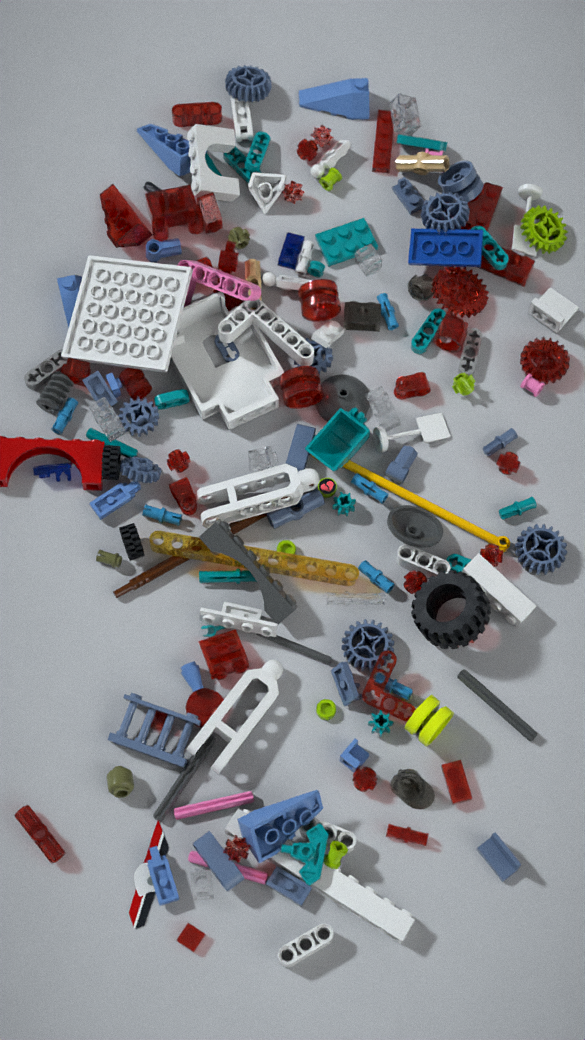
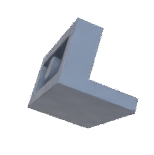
(499, 857)

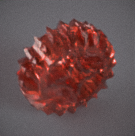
(549, 369)

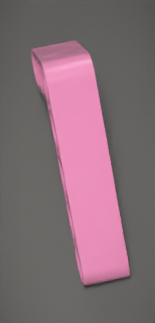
(225, 285)

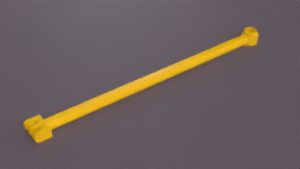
(427, 505)

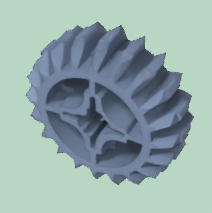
(248, 83)
(445, 212)
(552, 540)
(363, 630)

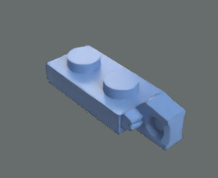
(114, 498)
(162, 878)

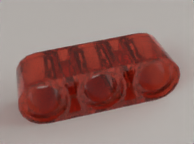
(189, 110)

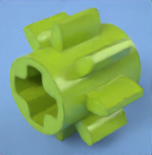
(463, 384)

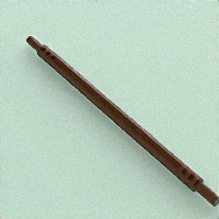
(175, 561)

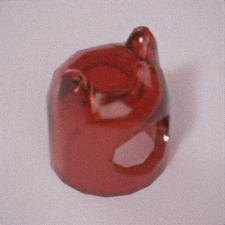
(454, 329)

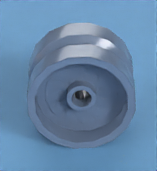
(461, 179)

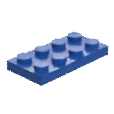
(453, 249)

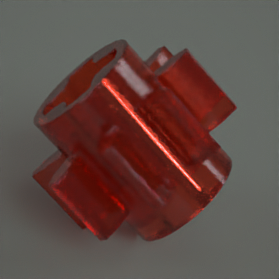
(325, 132)
(307, 149)
(290, 188)
(178, 460)
(508, 463)
(492, 554)
(414, 581)
(364, 779)
(241, 845)

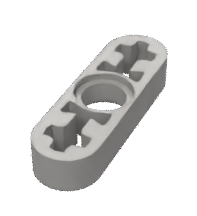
(468, 346)
(33, 373)

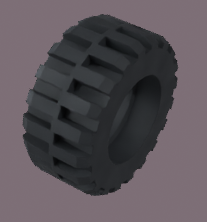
(439, 591)

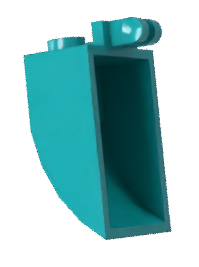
(340, 438)

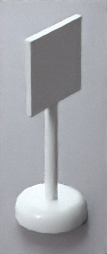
(530, 193)
(431, 428)

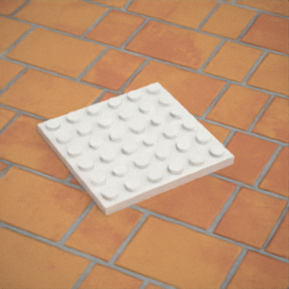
(127, 313)

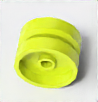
(428, 719)

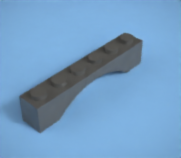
(222, 540)

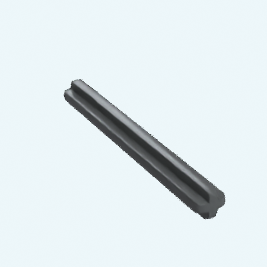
(497, 705)
(183, 780)

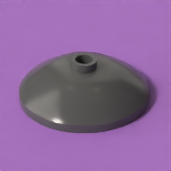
(333, 401)
(414, 526)

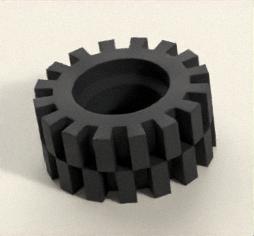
(111, 462)
(131, 541)

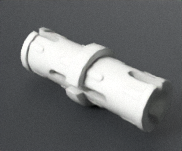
(304, 258)

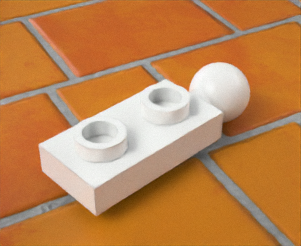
(330, 158)
(285, 282)

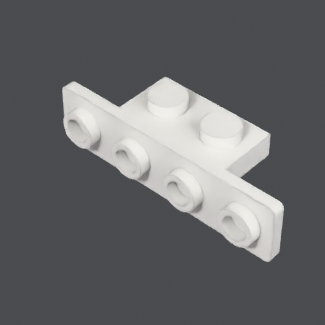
(239, 618)

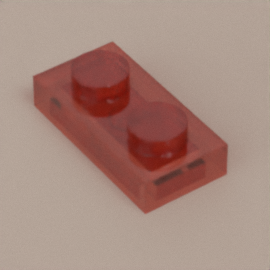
(456, 782)

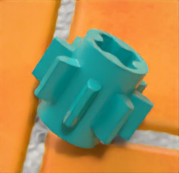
(339, 501)
(385, 721)

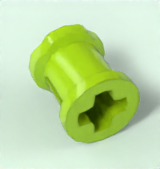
(330, 179)
(334, 857)

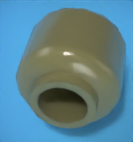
(120, 782)

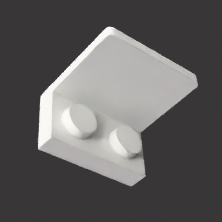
(552, 310)

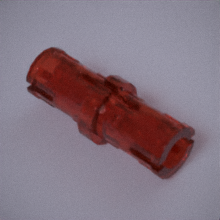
(407, 834)

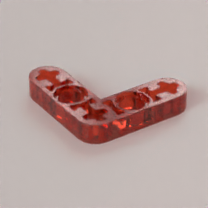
(379, 688)

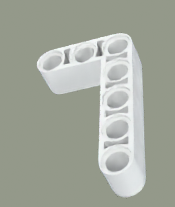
(267, 327)

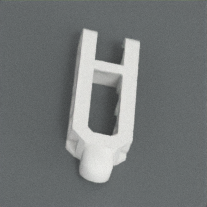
(230, 491)
(269, 676)

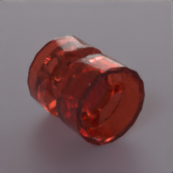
(135, 383)

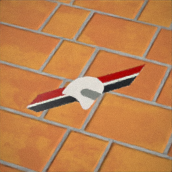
(144, 886)

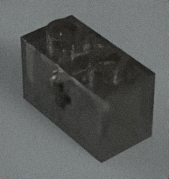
(355, 321)

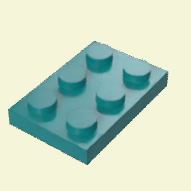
(343, 241)

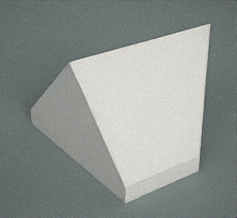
(266, 188)

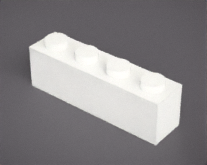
(500, 591)

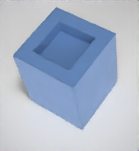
(354, 756)

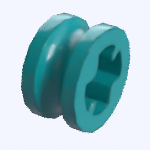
(316, 268)

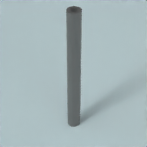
(299, 648)

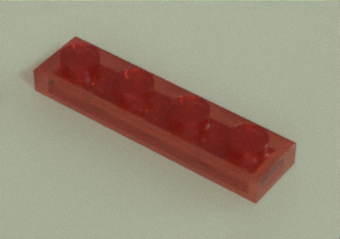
(383, 142)

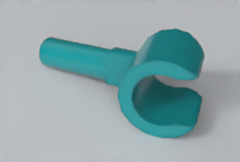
(211, 630)

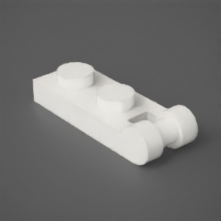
(241, 120)

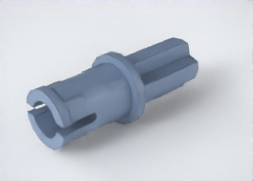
(500, 442)

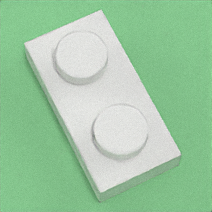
(328, 333)

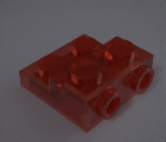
(224, 655)

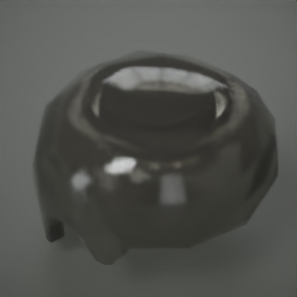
(420, 287)

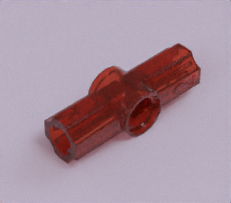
(32, 824)

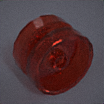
(319, 300)
(301, 387)

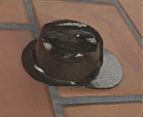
(412, 789)

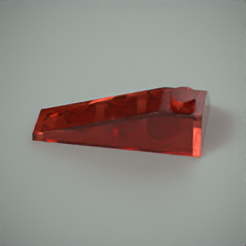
(122, 222)

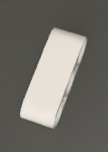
(417, 555)
(338, 833)
(310, 936)

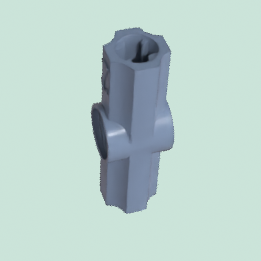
(306, 504)

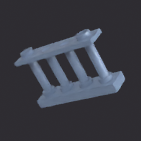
(158, 750)

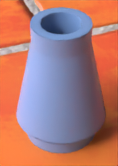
(192, 676)

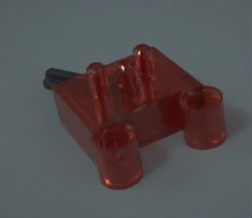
(171, 209)

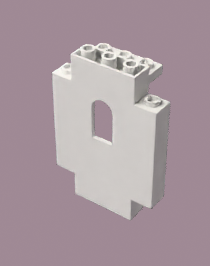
(235, 389)

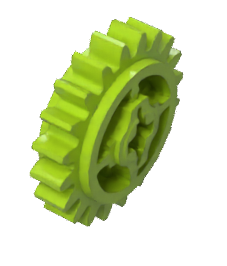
(548, 226)

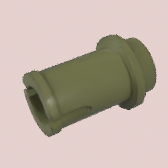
(109, 558)

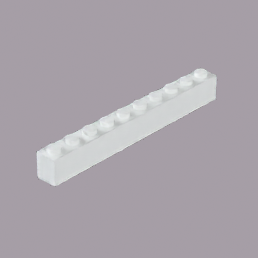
(343, 891)

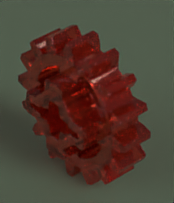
(228, 258)

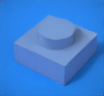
(114, 384)

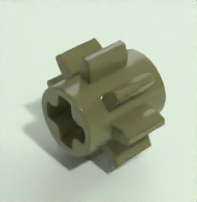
(239, 236)

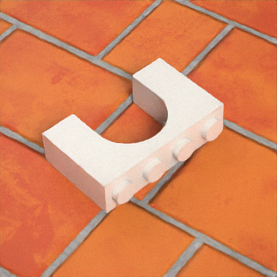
(204, 181)

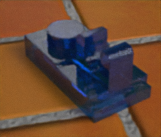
(290, 250)
(45, 470)

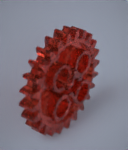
(460, 291)

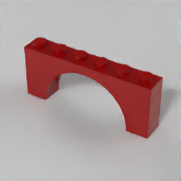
(83, 454)

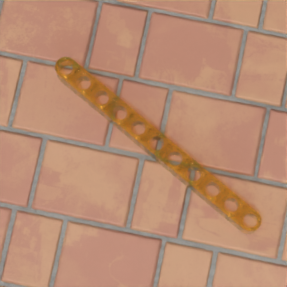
(263, 554)

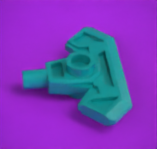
(310, 853)

